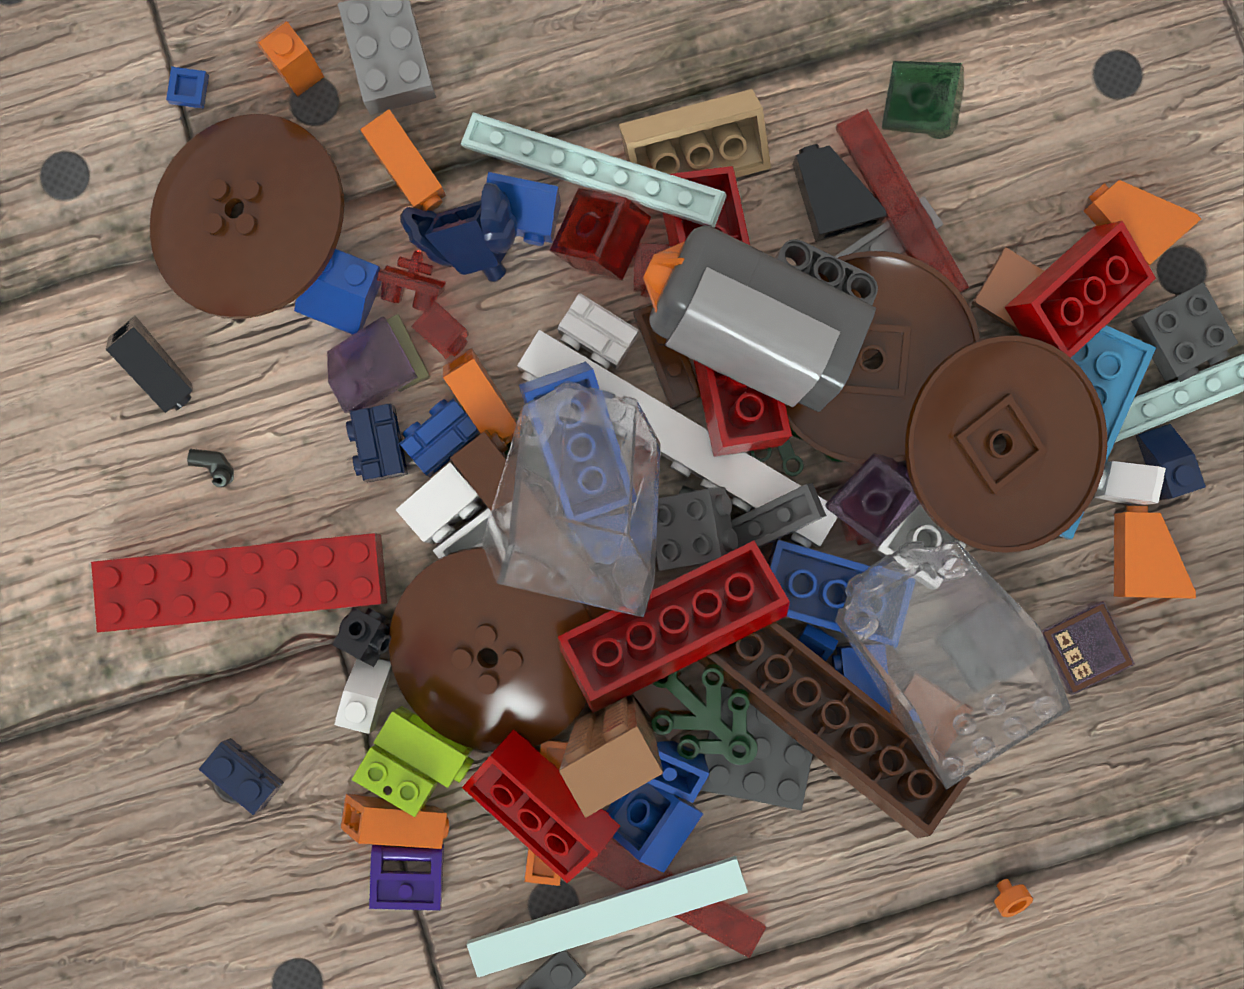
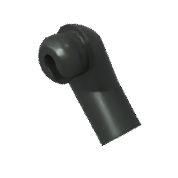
(215, 463)

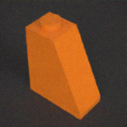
(290, 57)
(403, 162)
(1149, 219)
(479, 396)
(1147, 558)
(382, 823)

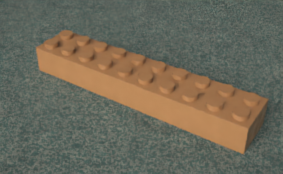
(610, 755)

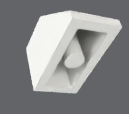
(1131, 483)
(363, 696)

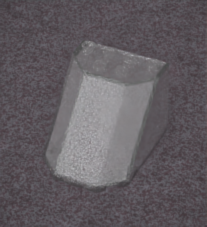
(579, 501)
(951, 656)

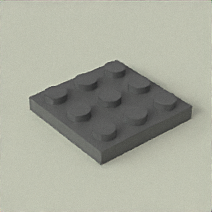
(776, 773)

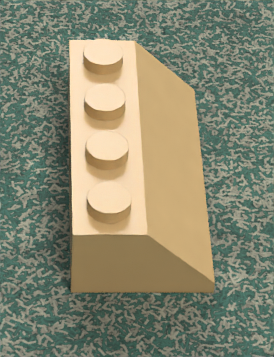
(701, 137)

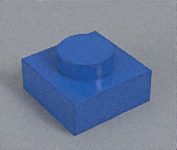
(187, 87)
(818, 641)

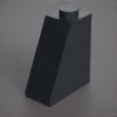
(833, 194)
(149, 365)

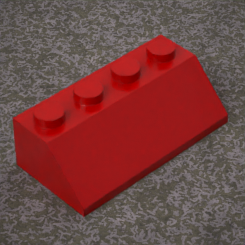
(1082, 289)
(538, 807)

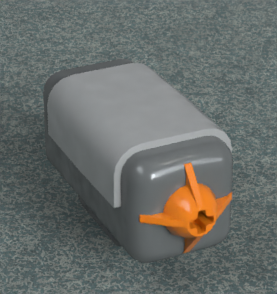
(762, 316)

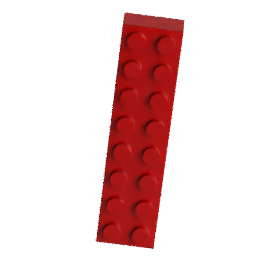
(735, 414)
(239, 582)

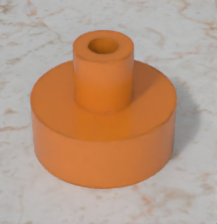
(1012, 898)

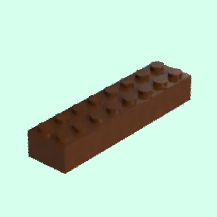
(837, 725)

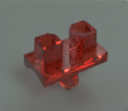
(396, 279)

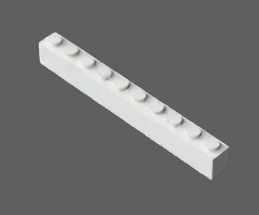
(683, 440)

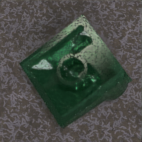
(924, 98)

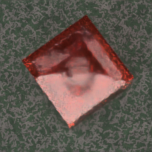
(600, 233)

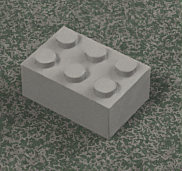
(386, 53)

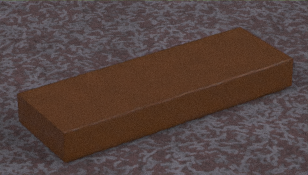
(670, 366)

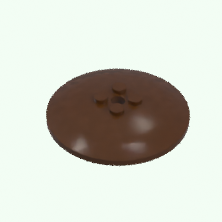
(280, 238)
(914, 328)
(1051, 450)
(438, 662)

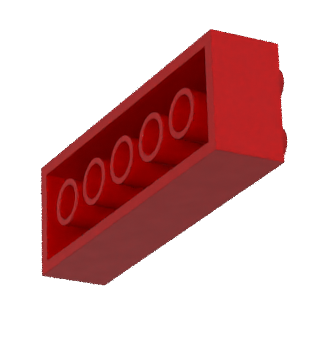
(680, 626)

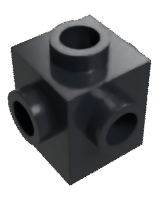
(363, 635)

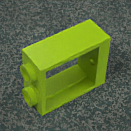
(424, 748)
(409, 786)

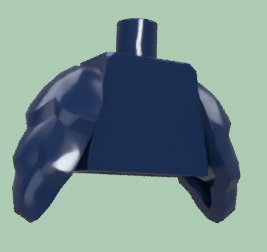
(468, 236)

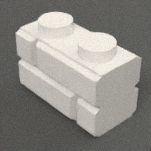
(597, 332)

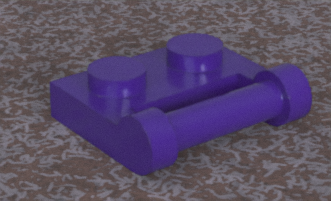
(406, 888)

